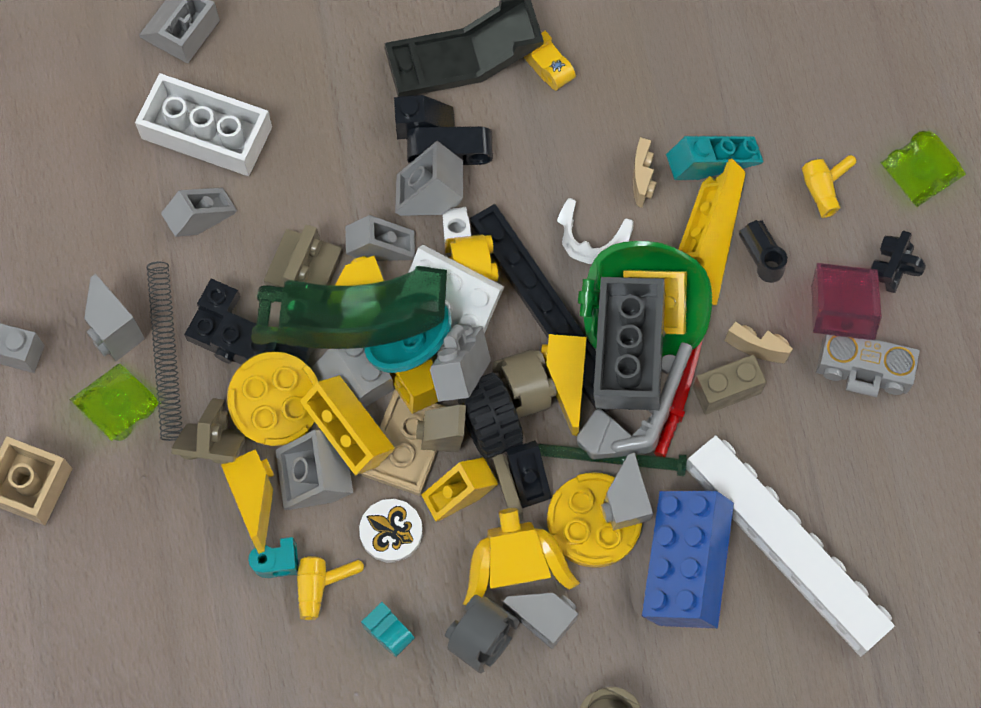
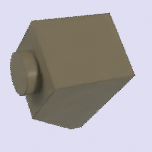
(442, 429)

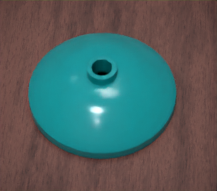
(410, 352)

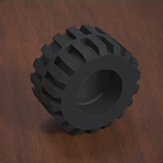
(492, 417)

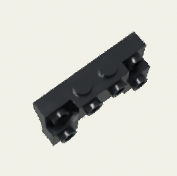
(228, 334)

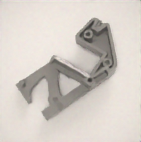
(607, 439)

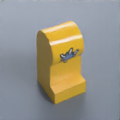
(550, 64)

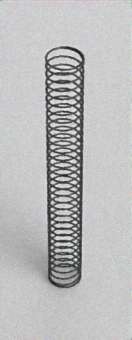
(164, 354)

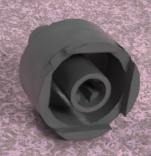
(481, 633)

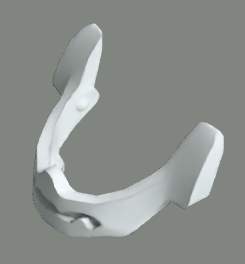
(583, 251)

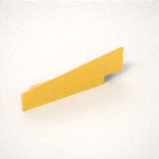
(712, 223)

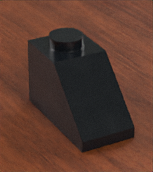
(420, 112)

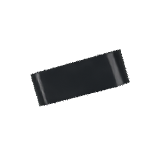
(468, 143)

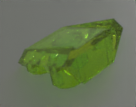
(923, 167)
(115, 403)

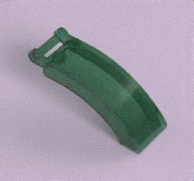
(352, 314)

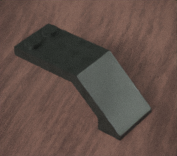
(467, 53)

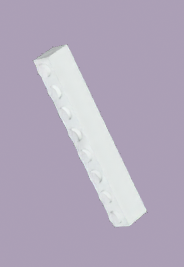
(790, 546)

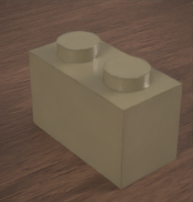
(729, 384)

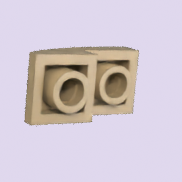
(642, 174)
(769, 348)

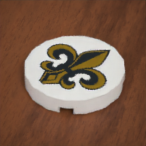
(390, 530)

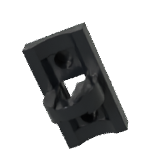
(901, 261)

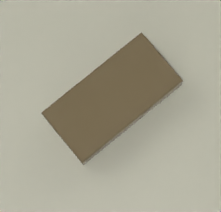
(506, 484)

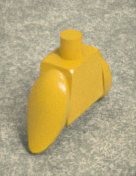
(516, 556)

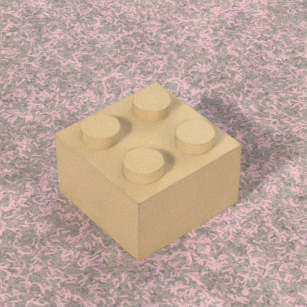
(30, 480)

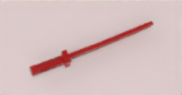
(676, 410)

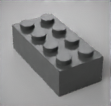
(629, 343)

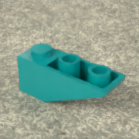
(707, 155)

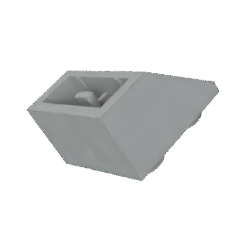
(181, 26)

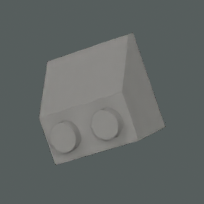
(430, 183)
(110, 323)
(357, 372)
(312, 472)

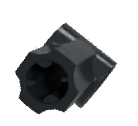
(764, 249)

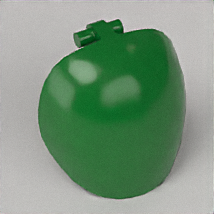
(655, 257)

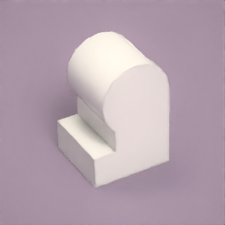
(456, 224)

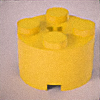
(473, 253)

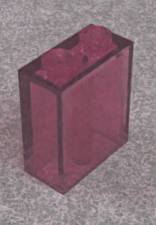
(845, 301)

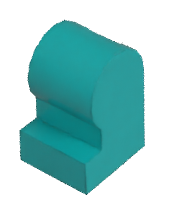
(276, 561)
(387, 629)

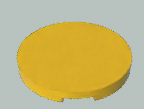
(267, 398)
(580, 527)

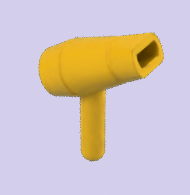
(820, 183)
(313, 579)

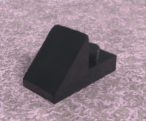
(528, 474)

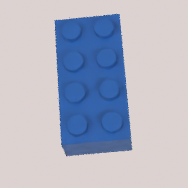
(688, 559)

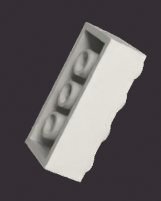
(204, 124)

